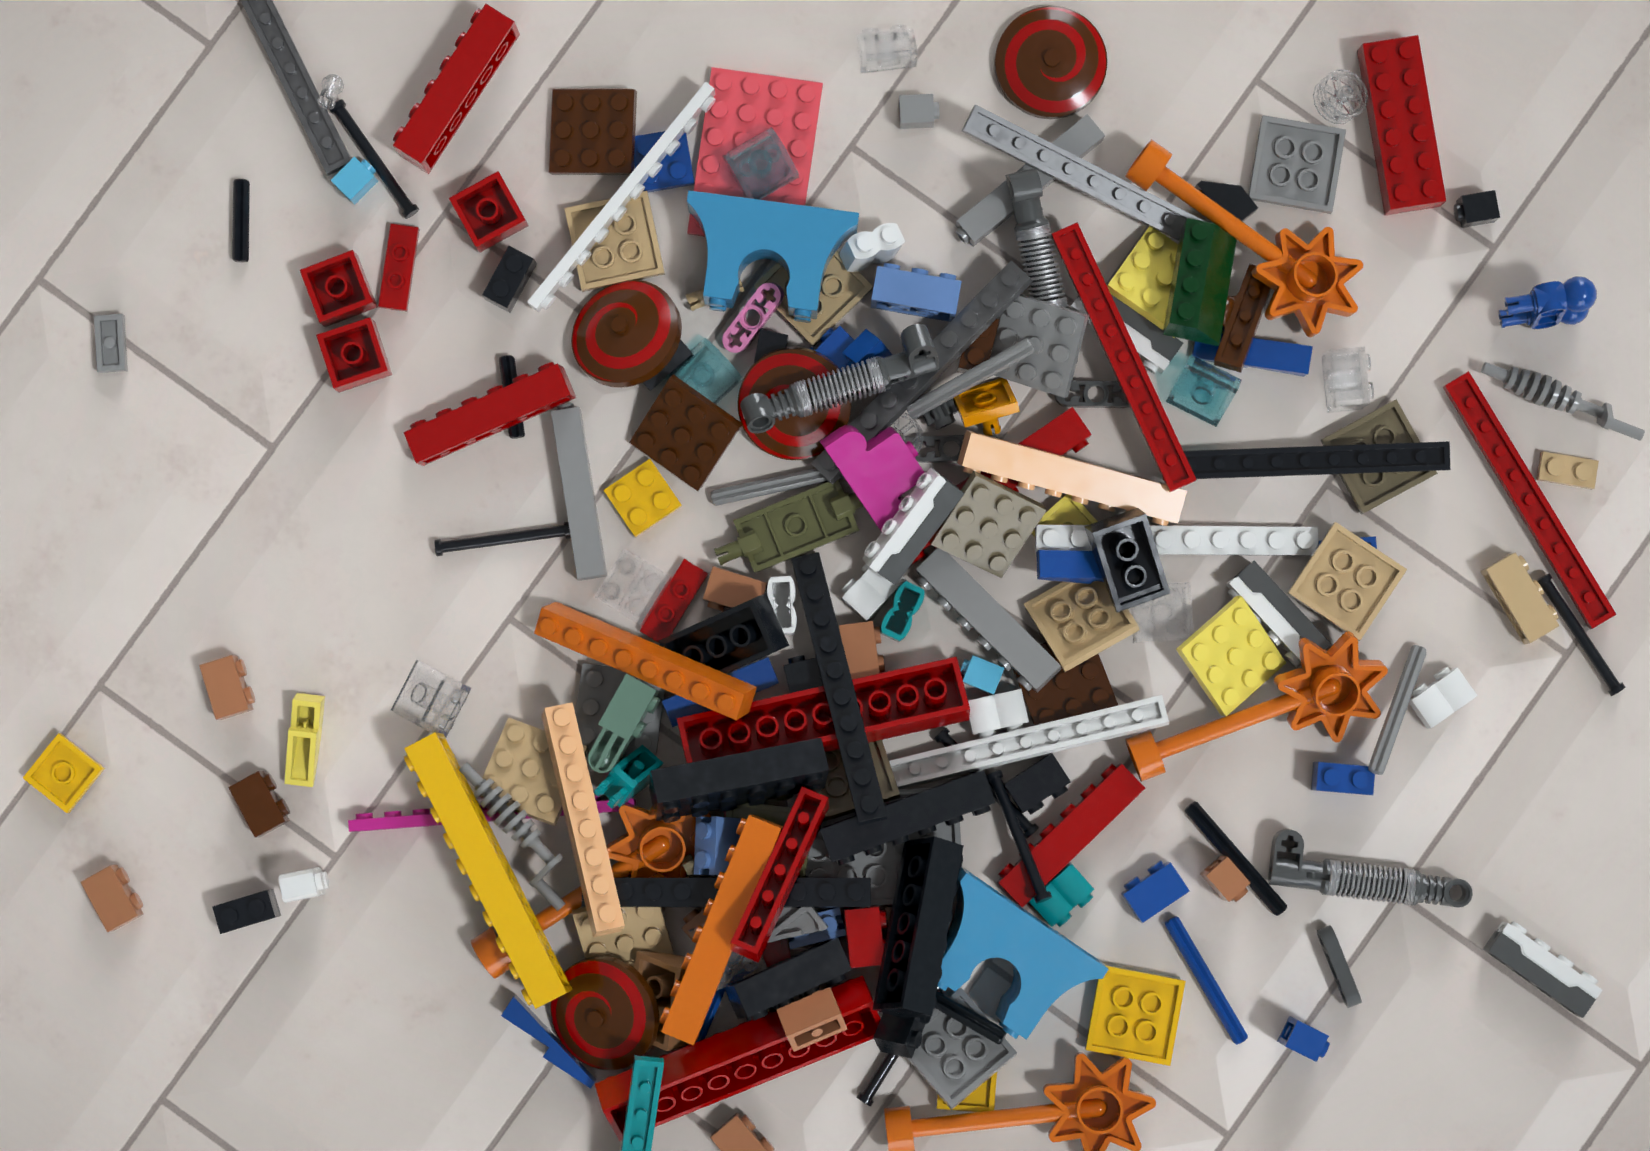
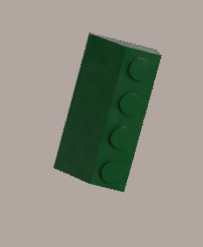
(1200, 283)

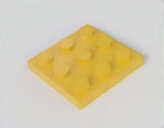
(1135, 1015)

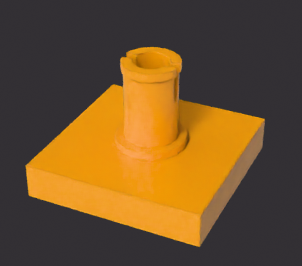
(986, 404)

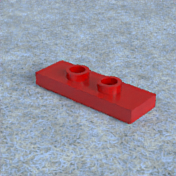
(399, 267)
(674, 601)

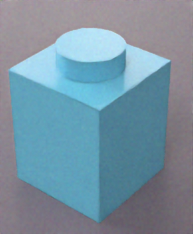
(355, 179)
(981, 674)

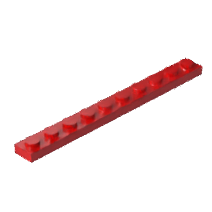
(1123, 357)
(1529, 500)

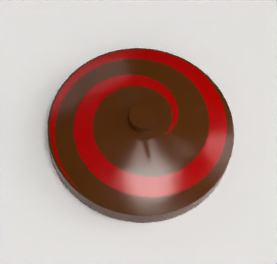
(1050, 62)
(626, 333)
(795, 436)
(606, 1013)

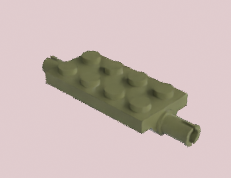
(793, 526)

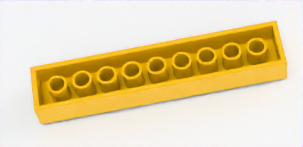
(488, 870)

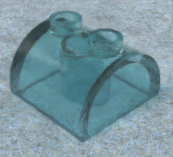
(761, 165)
(708, 372)
(1203, 390)

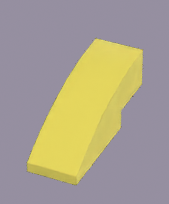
(304, 739)

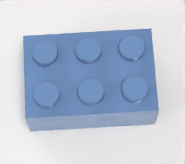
(916, 292)

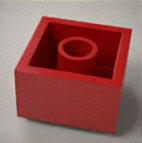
(488, 212)
(338, 288)
(354, 354)
(865, 935)

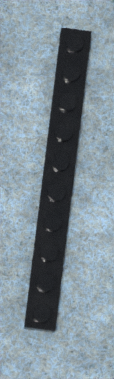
(1320, 460)
(839, 689)
(697, 891)

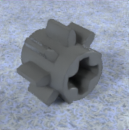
(941, 415)

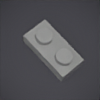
(110, 343)

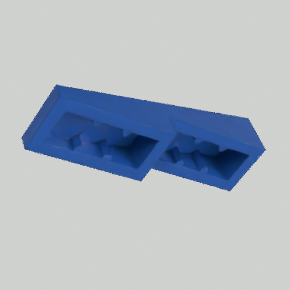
(1266, 355)
(1067, 566)
(758, 674)
(521, 1016)

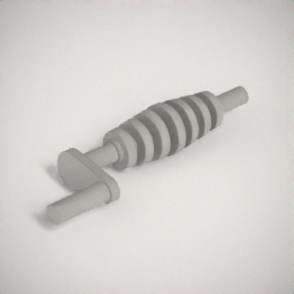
(1553, 393)
(515, 822)

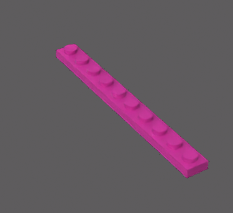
(423, 818)

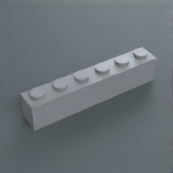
(989, 619)

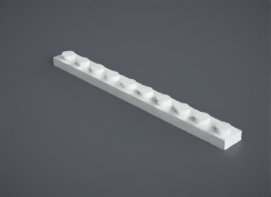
(615, 208)
(1196, 540)
(1029, 742)

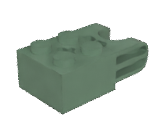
(622, 722)

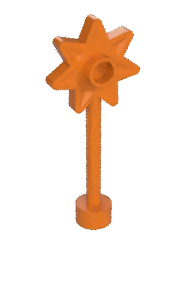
(1303, 275)
(1324, 689)
(645, 851)
(1090, 1108)

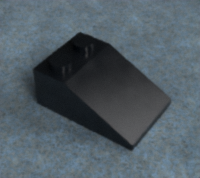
(1128, 559)

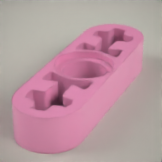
(771, 305)

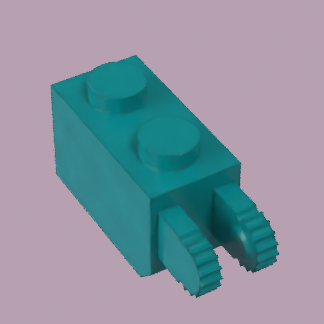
(629, 777)

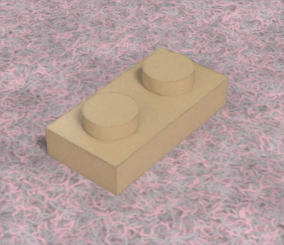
(1567, 470)

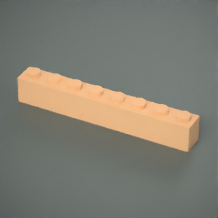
(1069, 476)
(582, 820)

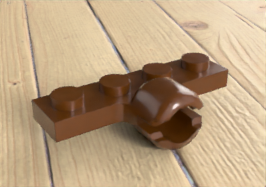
(1241, 322)

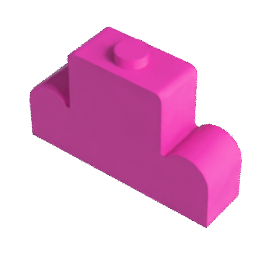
(875, 469)

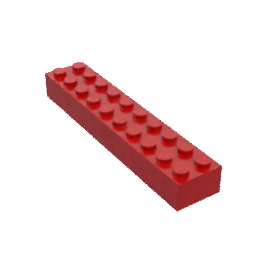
(888, 703)
(740, 1060)

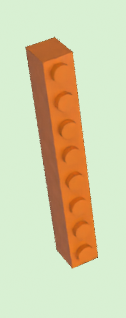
(645, 660)
(713, 945)

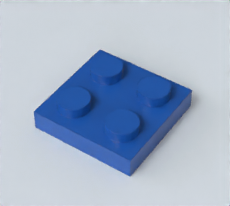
(676, 168)

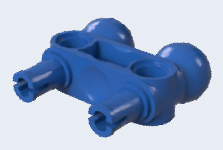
(1550, 304)

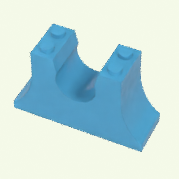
(755, 229)
(1041, 958)

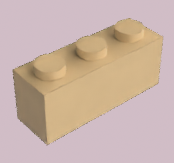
(1521, 598)

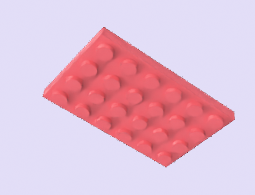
(743, 109)

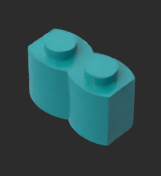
(905, 605)
(1067, 891)

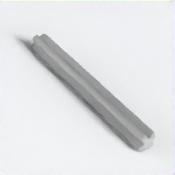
(970, 378)
(767, 486)
(1397, 710)

